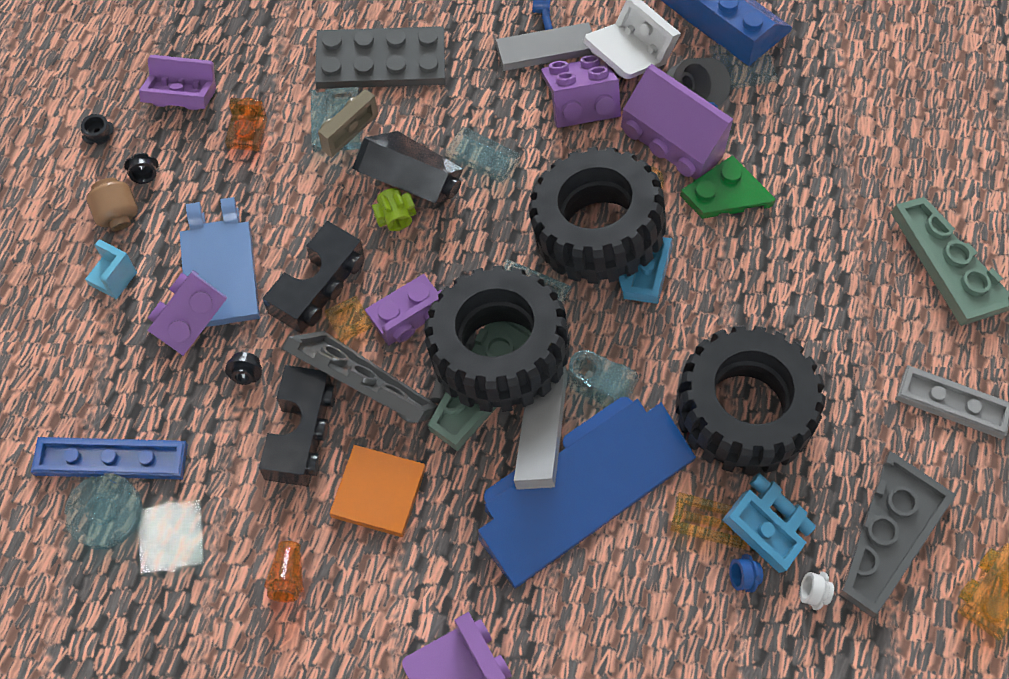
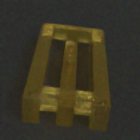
(700, 532)

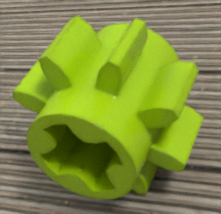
(394, 209)

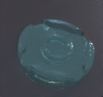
(103, 511)

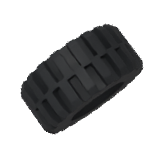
(593, 179)
(495, 298)
(764, 358)

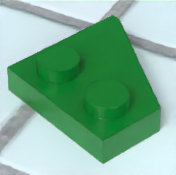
(726, 190)

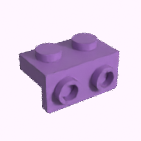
(178, 82)
(186, 312)

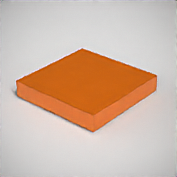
(378, 491)

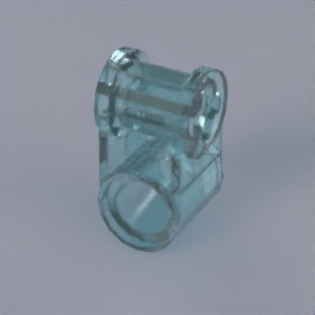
(604, 379)

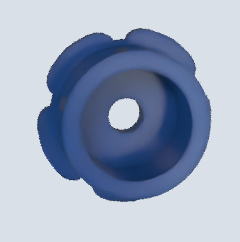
(745, 573)

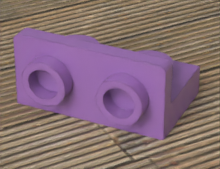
(403, 310)

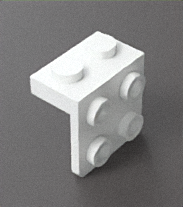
(634, 41)

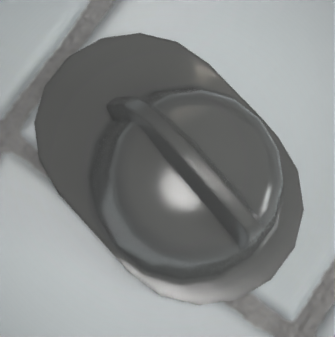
(704, 77)

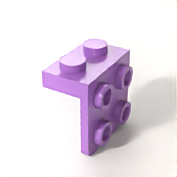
(582, 91)
(458, 655)

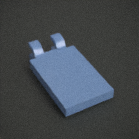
(224, 259)

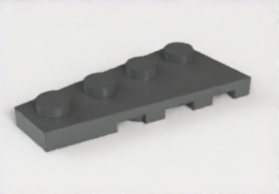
(361, 374)
(894, 530)

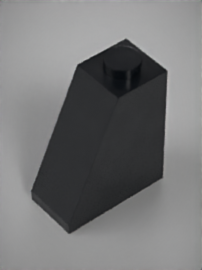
(408, 166)

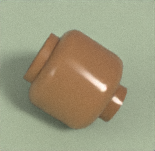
(112, 204)

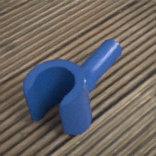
(543, 7)

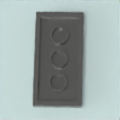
(380, 57)

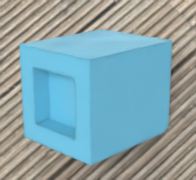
(112, 271)

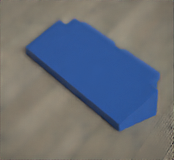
(599, 475)

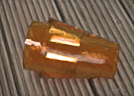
(285, 574)

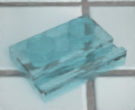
(326, 106)

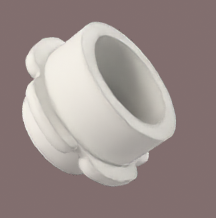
(816, 590)

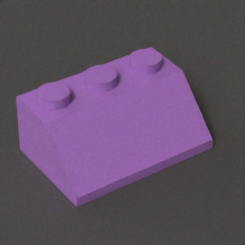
(676, 123)

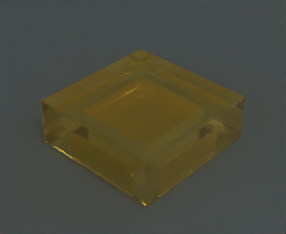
(348, 319)

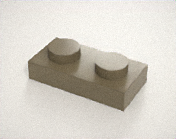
(348, 122)

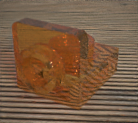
(246, 124)

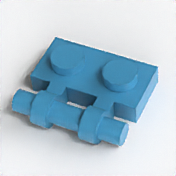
(764, 529)

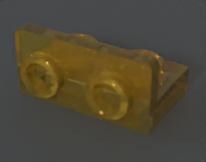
(988, 598)

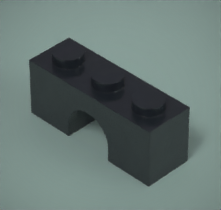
(300, 301)
(294, 455)

